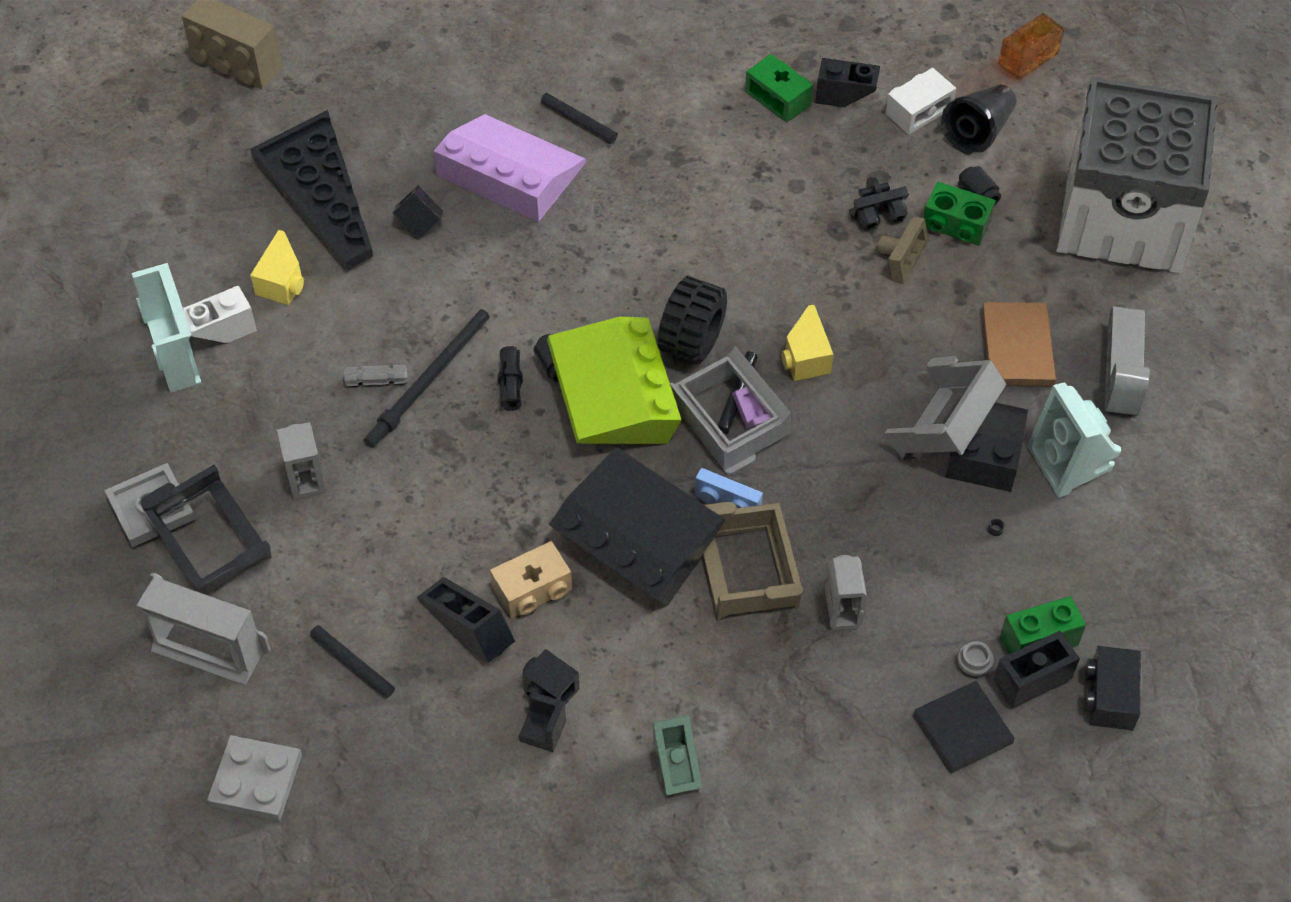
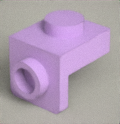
(749, 408)

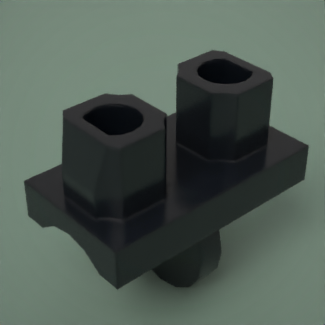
(877, 198)

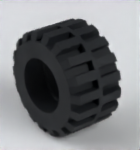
(692, 320)

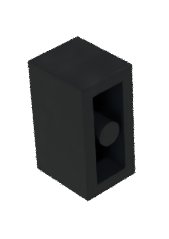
(1036, 668)
(1114, 688)

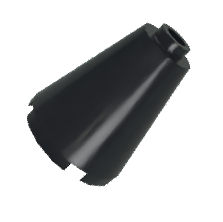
(978, 118)

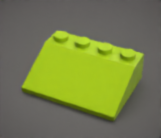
(615, 383)

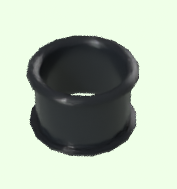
(996, 522)

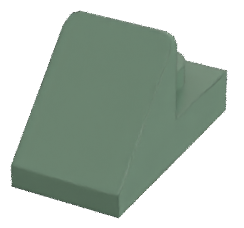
(676, 754)

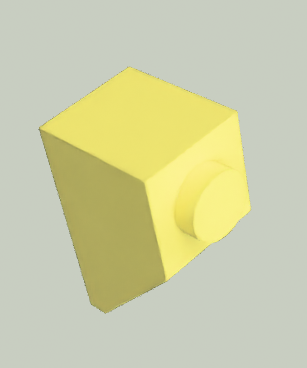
(278, 272)
(807, 348)

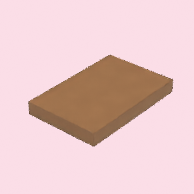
(1019, 342)

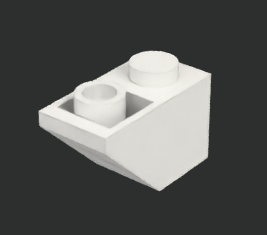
(221, 317)

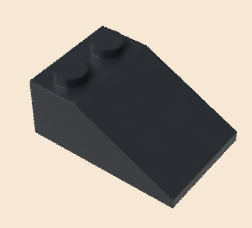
(993, 451)

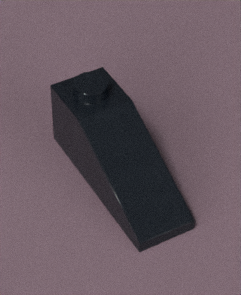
(468, 618)

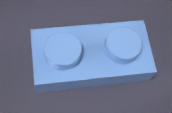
(717, 489)

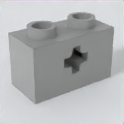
(301, 460)

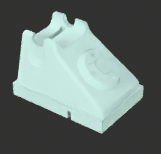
(1071, 441)

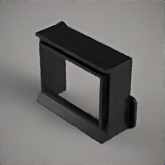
(170, 498)

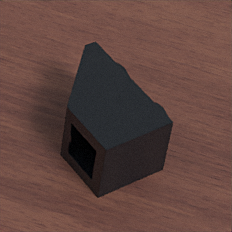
(845, 82)

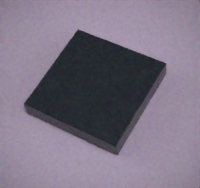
(963, 726)

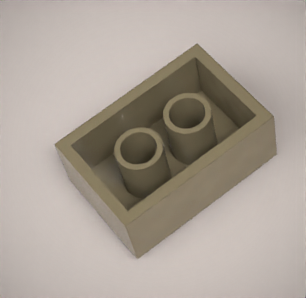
(232, 42)

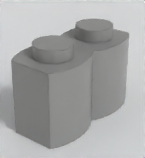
(845, 592)

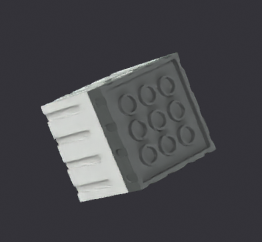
(1138, 174)

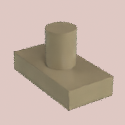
(904, 250)

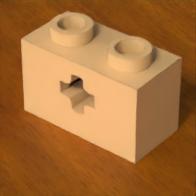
(531, 580)

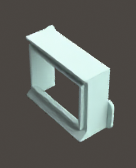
(168, 326)

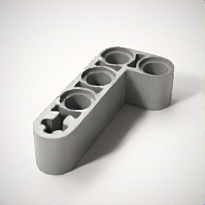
(1125, 370)

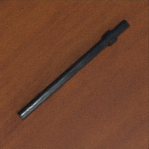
(391, 417)

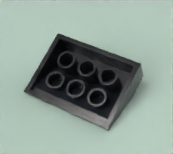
(638, 524)

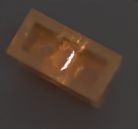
(1031, 46)

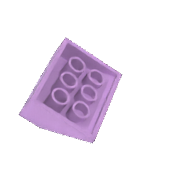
(506, 165)

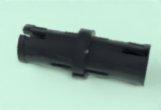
(510, 378)

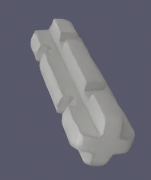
(375, 375)

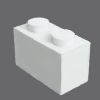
(919, 100)

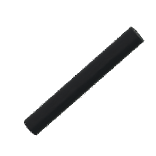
(579, 117)
(731, 408)
(352, 661)

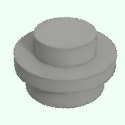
(975, 658)

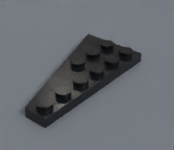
(315, 180)

